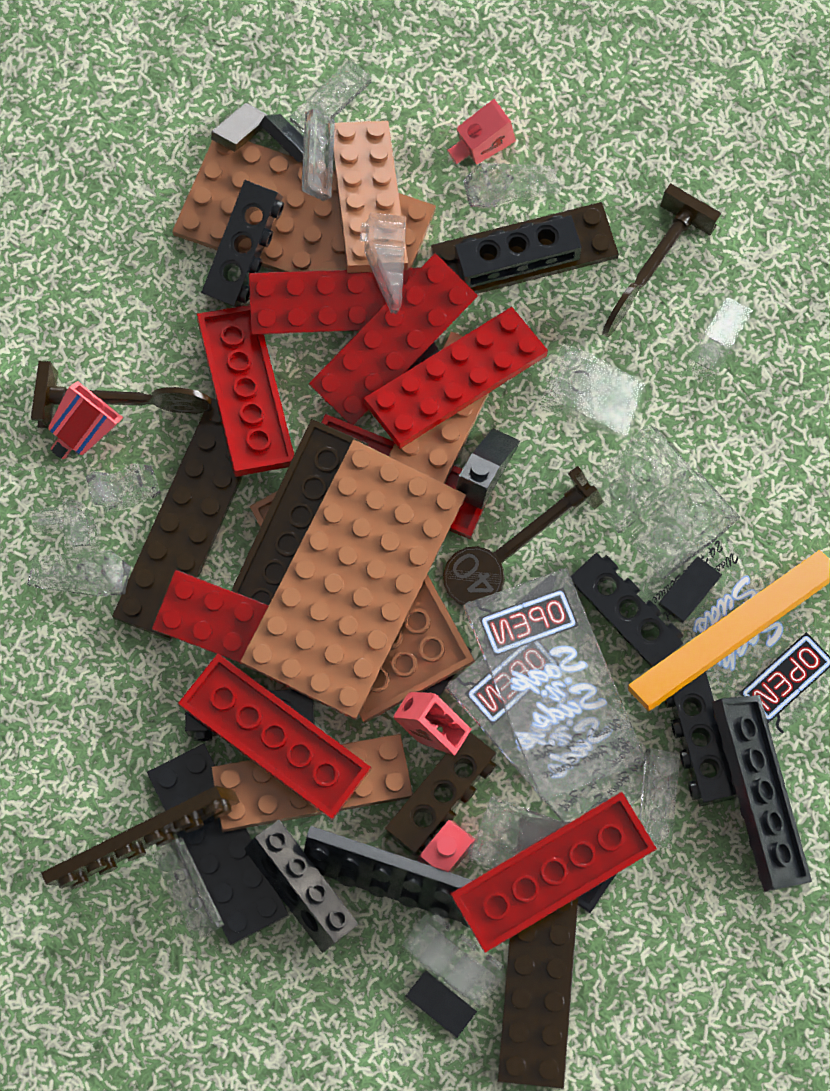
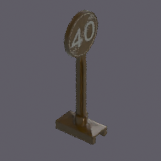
(687, 212)
(167, 398)
(479, 572)

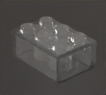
(508, 831)
(454, 960)

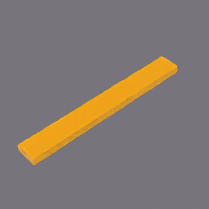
(731, 631)

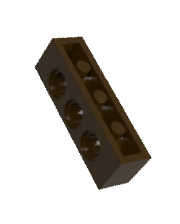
(402, 826)

